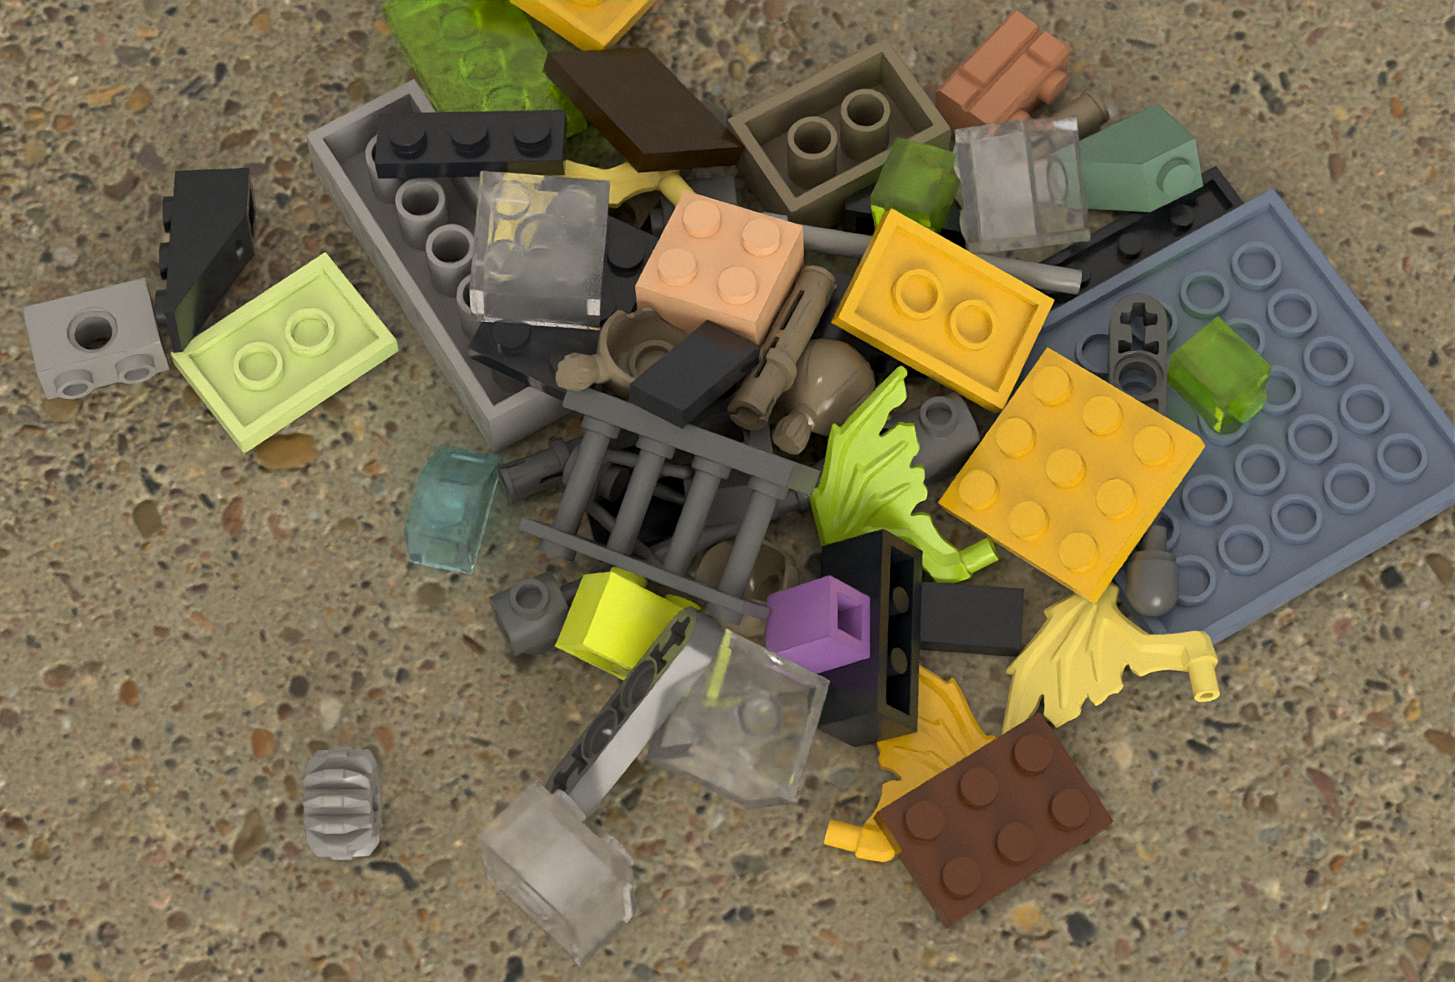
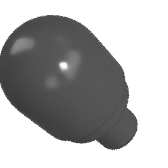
(1153, 575)

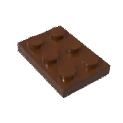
(992, 820)

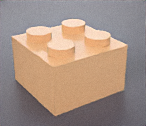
(722, 268)

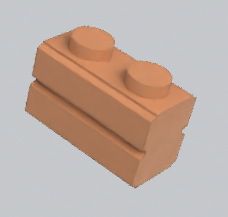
(1005, 76)

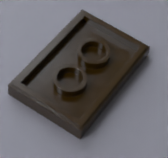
(642, 109)

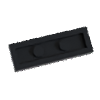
(471, 143)

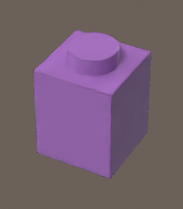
(819, 624)

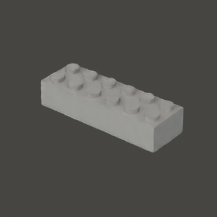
(423, 249)

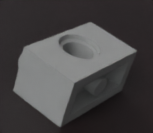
(66, 325)

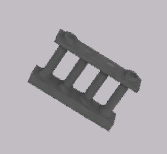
(712, 460)

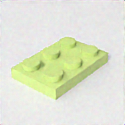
(285, 352)

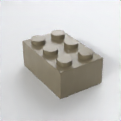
(833, 134)

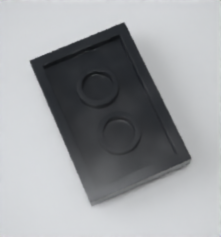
(534, 351)

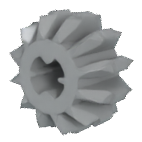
(342, 803)

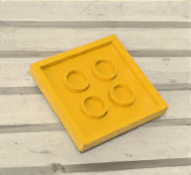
(1071, 475)

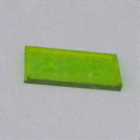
(477, 57)

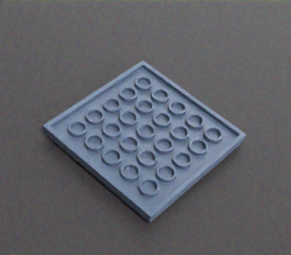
(1328, 464)

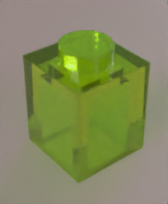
(916, 183)
(1219, 375)

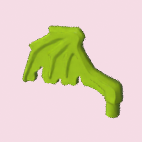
(874, 487)

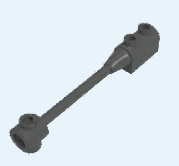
(536, 607)

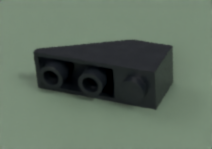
(209, 246)

